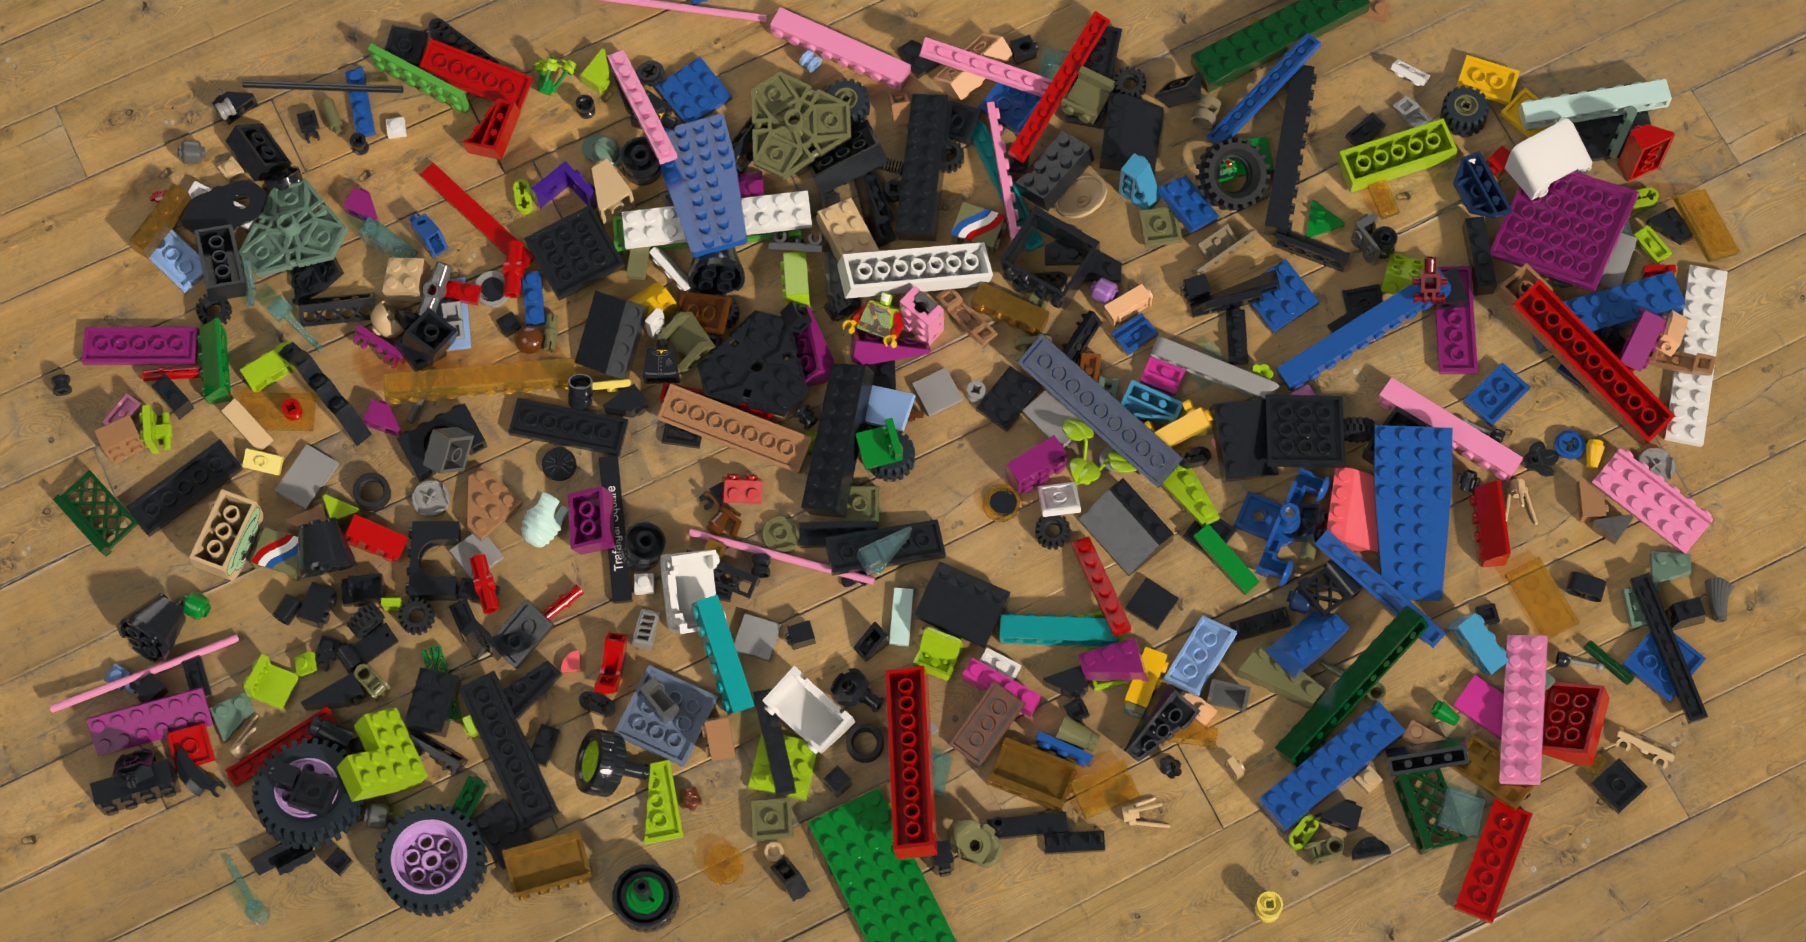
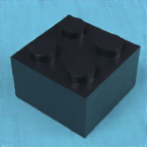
(429, 336)

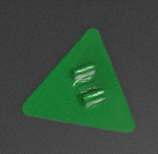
(1321, 221)

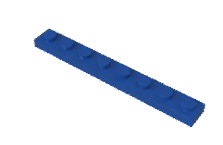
(1265, 89)
(1374, 582)

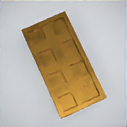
(1485, 772)

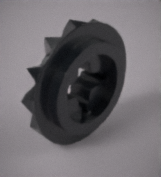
(647, 68)

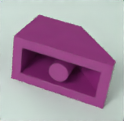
(360, 205)
(381, 418)

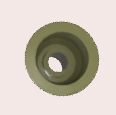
(1077, 734)

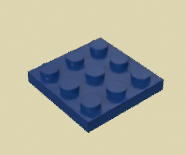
(694, 91)
(1013, 104)
(1288, 303)
(1649, 668)

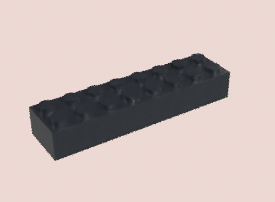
(924, 167)
(836, 441)

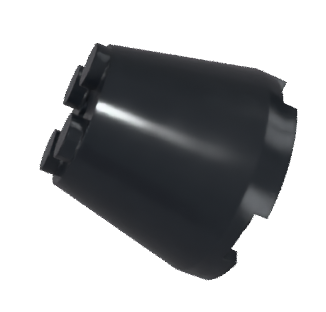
(717, 272)
(322, 549)
(153, 627)

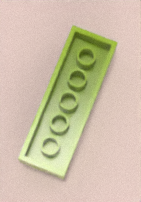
(1397, 155)

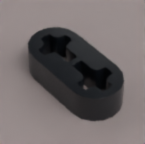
(1196, 461)
(595, 708)

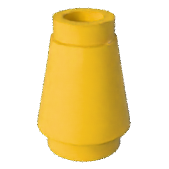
(1594, 452)

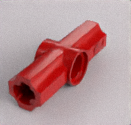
(513, 269)
(484, 583)

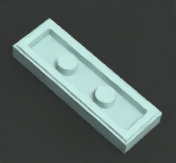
(901, 617)

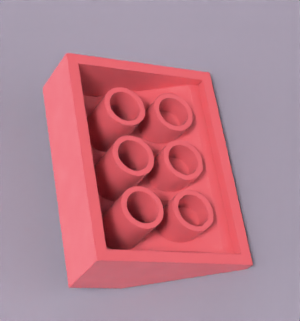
(1353, 510)

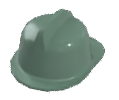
(599, 147)

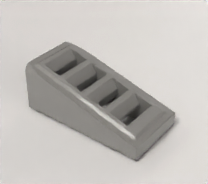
(642, 643)

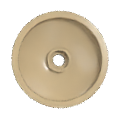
(1082, 197)

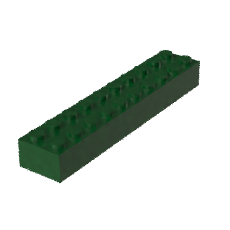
(1271, 38)

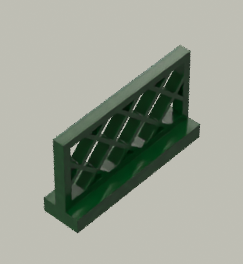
(86, 526)
(1413, 810)

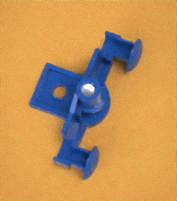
(1278, 522)

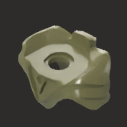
(963, 832)

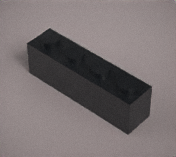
(1479, 256)
(1427, 756)

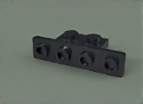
(282, 858)

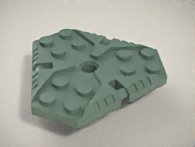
(297, 227)

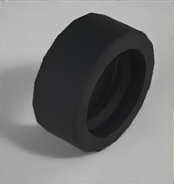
(362, 481)
(864, 758)

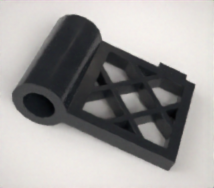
(1338, 581)

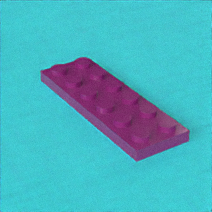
(1457, 332)
(140, 346)
(148, 721)

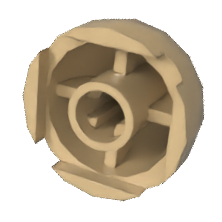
(384, 321)

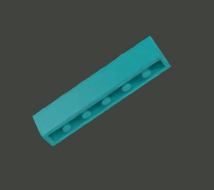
(1055, 630)
(722, 655)

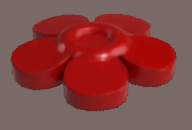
(157, 195)

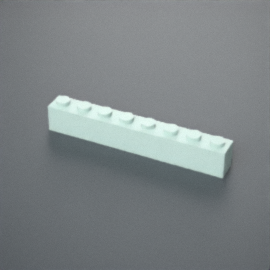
(1594, 104)

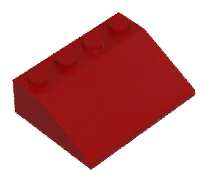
(1573, 721)

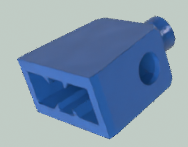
(425, 229)

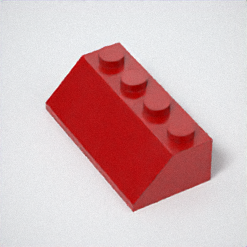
(1644, 151)
(1490, 524)

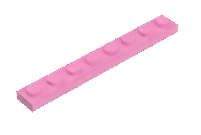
(984, 67)
(642, 107)
(1002, 166)

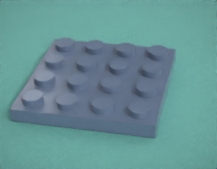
(678, 736)

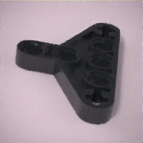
(458, 41)

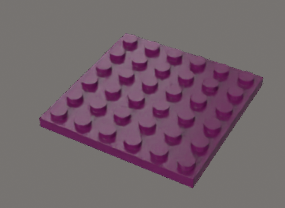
(1567, 230)

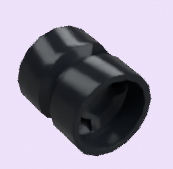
(1386, 240)
(580, 391)

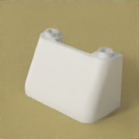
(1548, 158)
(686, 580)
(807, 711)

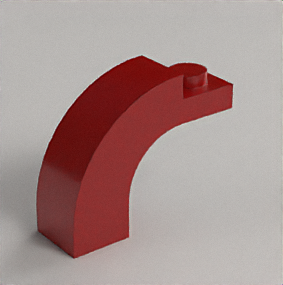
(612, 663)

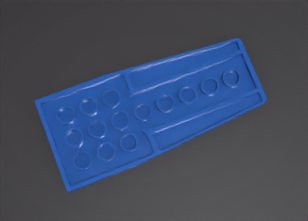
(705, 185)
(1413, 507)

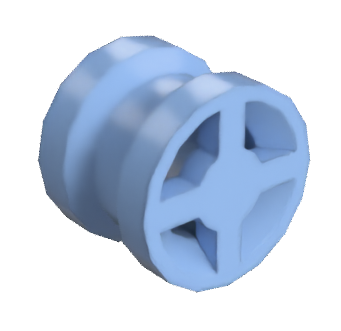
(810, 61)

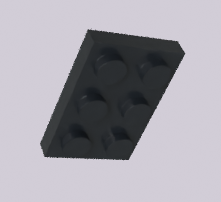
(1008, 398)
(522, 633)
(500, 830)

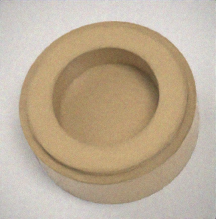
(773, 851)

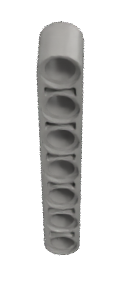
(1213, 369)

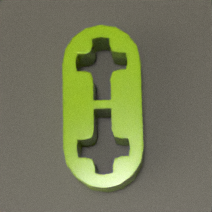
(527, 196)
(1643, 202)
(1300, 830)

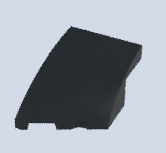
(314, 279)

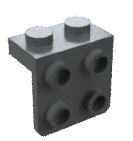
(1362, 239)

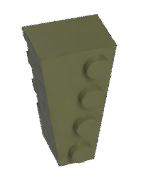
(1266, 672)

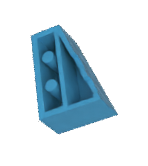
(1139, 183)
(1151, 405)
(1479, 642)

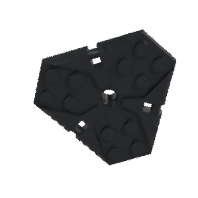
(760, 343)

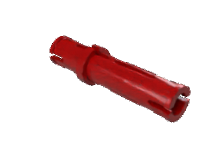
(172, 373)
(563, 602)

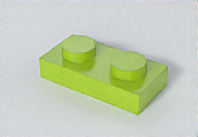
(1652, 245)

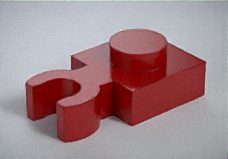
(1652, 270)

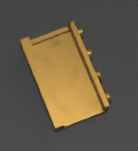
(1033, 774)
(547, 865)

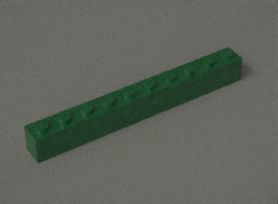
(1351, 686)

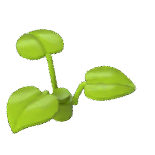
(1084, 471)

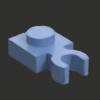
(118, 672)

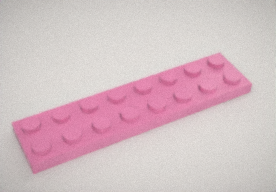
(1523, 710)

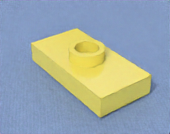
(612, 386)
(263, 461)

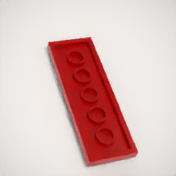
(475, 74)
(1493, 861)

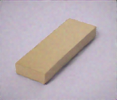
(247, 425)

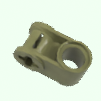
(373, 684)
(1323, 851)

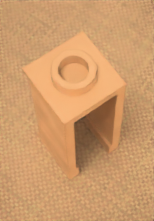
(1128, 305)
(1673, 334)

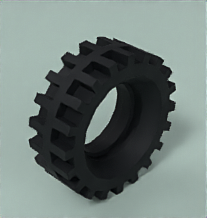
(1255, 174)

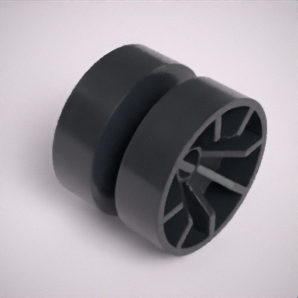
(640, 162)
(643, 546)

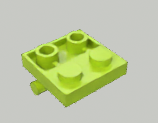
(153, 432)

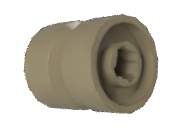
(1205, 112)

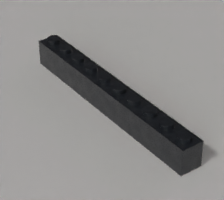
(1289, 149)

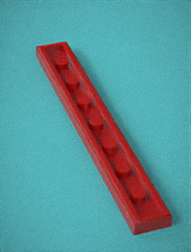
(471, 210)

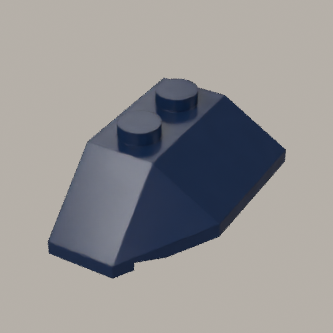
(1479, 188)

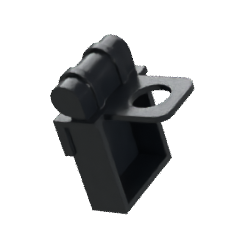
(362, 590)

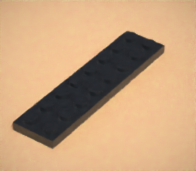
(509, 750)

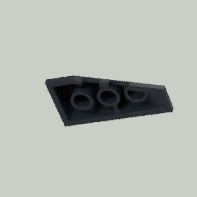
(1162, 718)

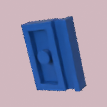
(1134, 334)

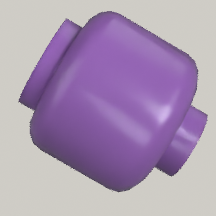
(1104, 291)

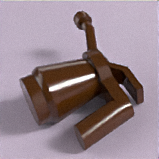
(718, 522)

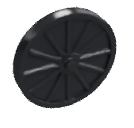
(559, 464)

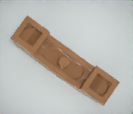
(965, 317)
(1683, 362)

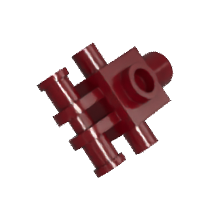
(1429, 282)

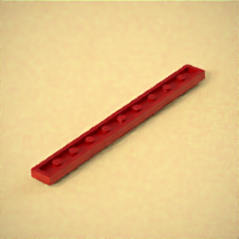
(1058, 87)

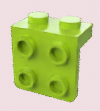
(1400, 273)
(938, 653)
(269, 683)

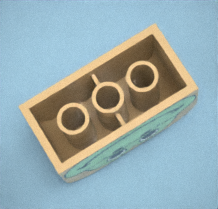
(227, 536)

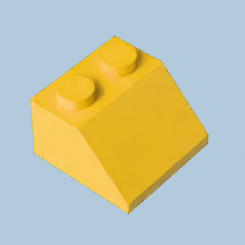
(656, 297)

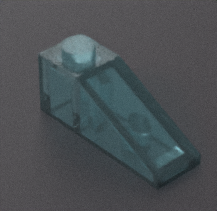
(385, 240)
(879, 553)

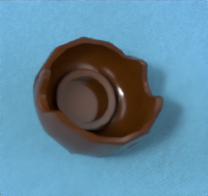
(529, 339)

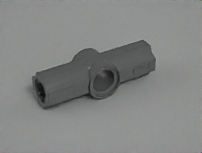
(439, 279)

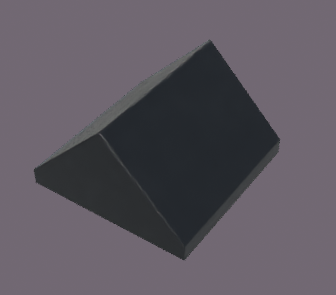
(1180, 91)

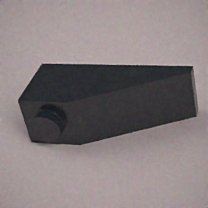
(337, 695)

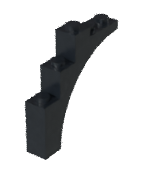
(326, 392)

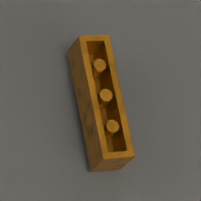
(160, 221)
(1010, 309)

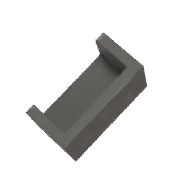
(1228, 695)
(659, 700)

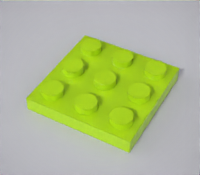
(802, 765)

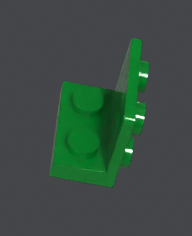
(880, 445)

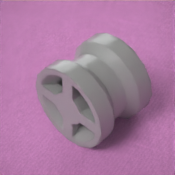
(225, 109)
(977, 396)

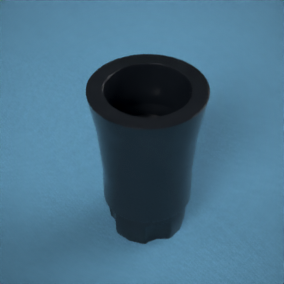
(329, 731)

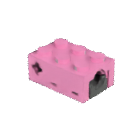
(921, 316)

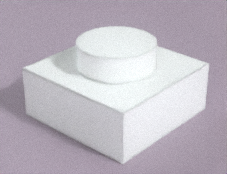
(396, 127)
(644, 584)

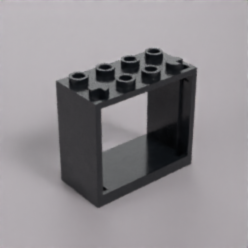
(1062, 232)

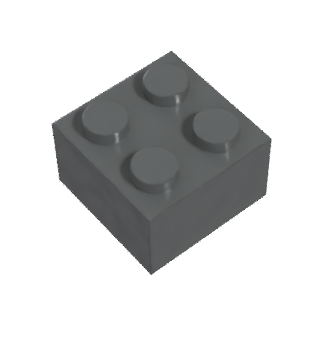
(448, 450)

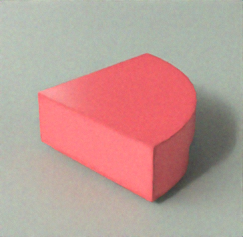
(571, 662)

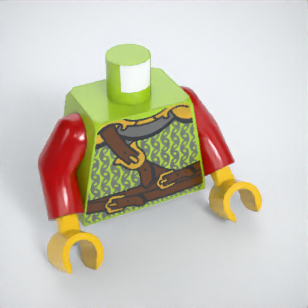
(879, 319)

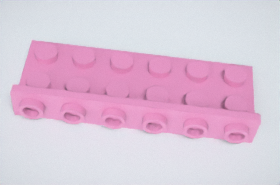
(1652, 501)

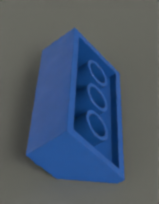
(1307, 642)

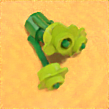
(550, 64)

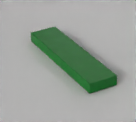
(1226, 559)

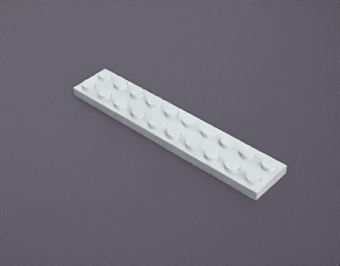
(761, 215)
(1691, 392)

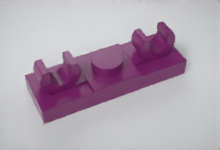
(378, 345)

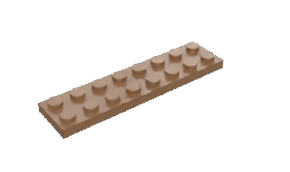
(734, 428)

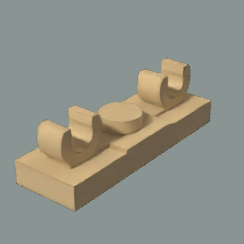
(1645, 746)

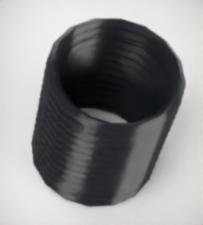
(287, 609)

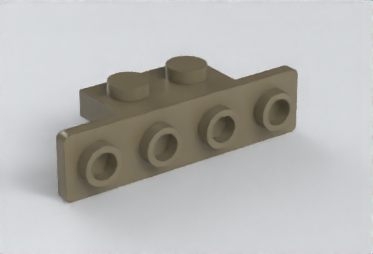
(1219, 244)

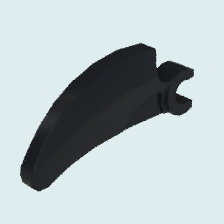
(194, 777)

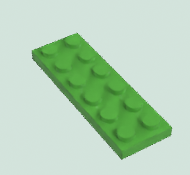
(416, 77)

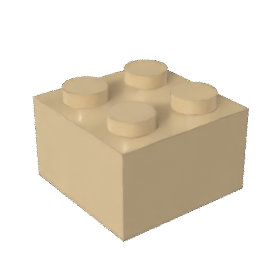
(406, 279)

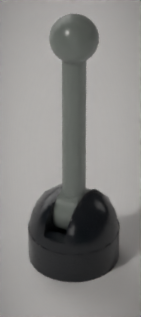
(1497, 434)
(1564, 659)

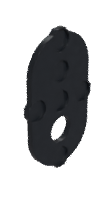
(218, 208)

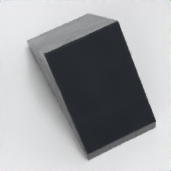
(871, 642)

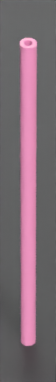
(694, 9)
(778, 555)
(143, 673)

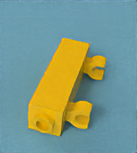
(1185, 427)

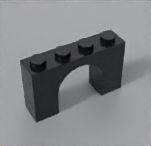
(415, 441)
(423, 537)

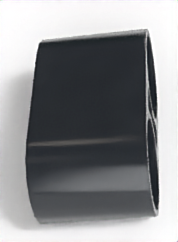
(1586, 586)

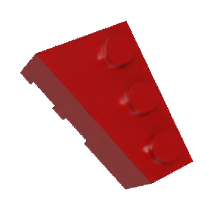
(494, 131)
(375, 538)

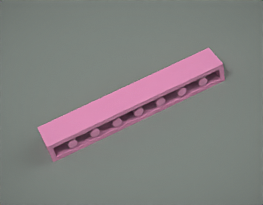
(840, 49)
(1465, 438)

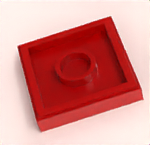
(195, 741)

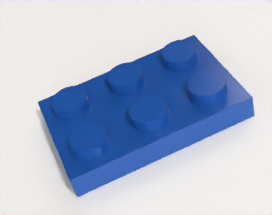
(1187, 203)
(1496, 394)

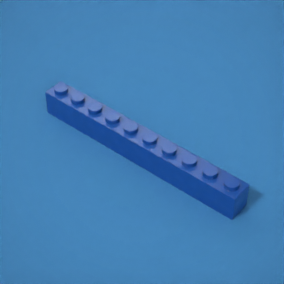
(1354, 336)

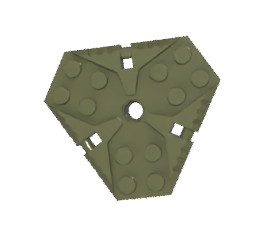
(783, 145)

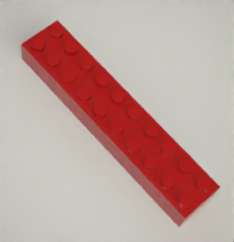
(1591, 362)
(911, 763)

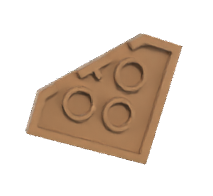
(488, 503)

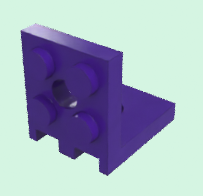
(558, 181)

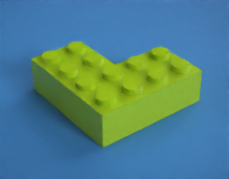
(389, 758)

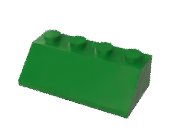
(215, 362)

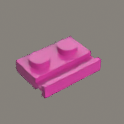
(1162, 376)

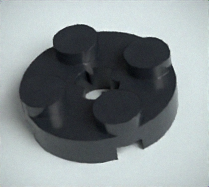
(282, 179)
(850, 696)

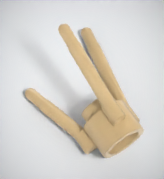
(1518, 490)
(239, 748)
(1131, 813)

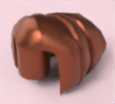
(690, 798)

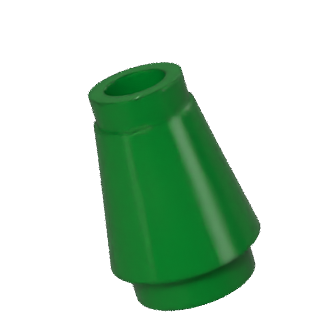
(1444, 712)

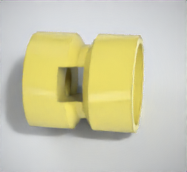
(1268, 907)

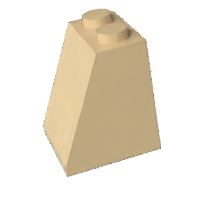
(611, 192)

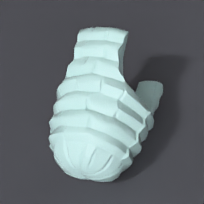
(539, 522)

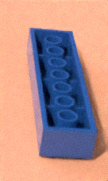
(1621, 304)
(1330, 767)

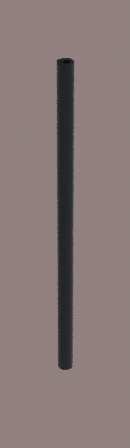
(323, 86)

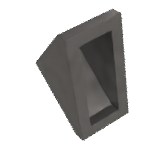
(1612, 527)

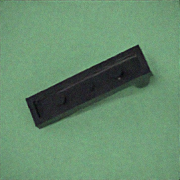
(1029, 825)

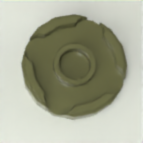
(781, 534)

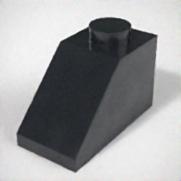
(241, 102)
(627, 403)
(1068, 682)
(1341, 816)
(790, 879)

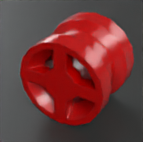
(294, 413)

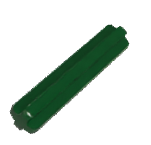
(1608, 662)

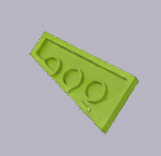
(1190, 493)
(663, 812)

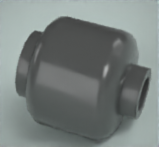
(191, 152)
(377, 815)

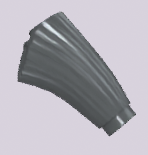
(1718, 595)

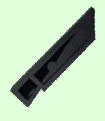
(875, 208)
(1238, 295)

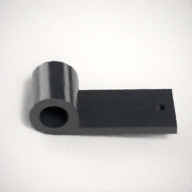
(367, 648)

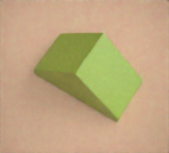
(340, 510)

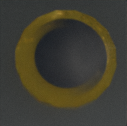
(1001, 503)

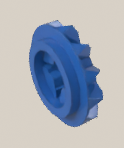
(1566, 437)

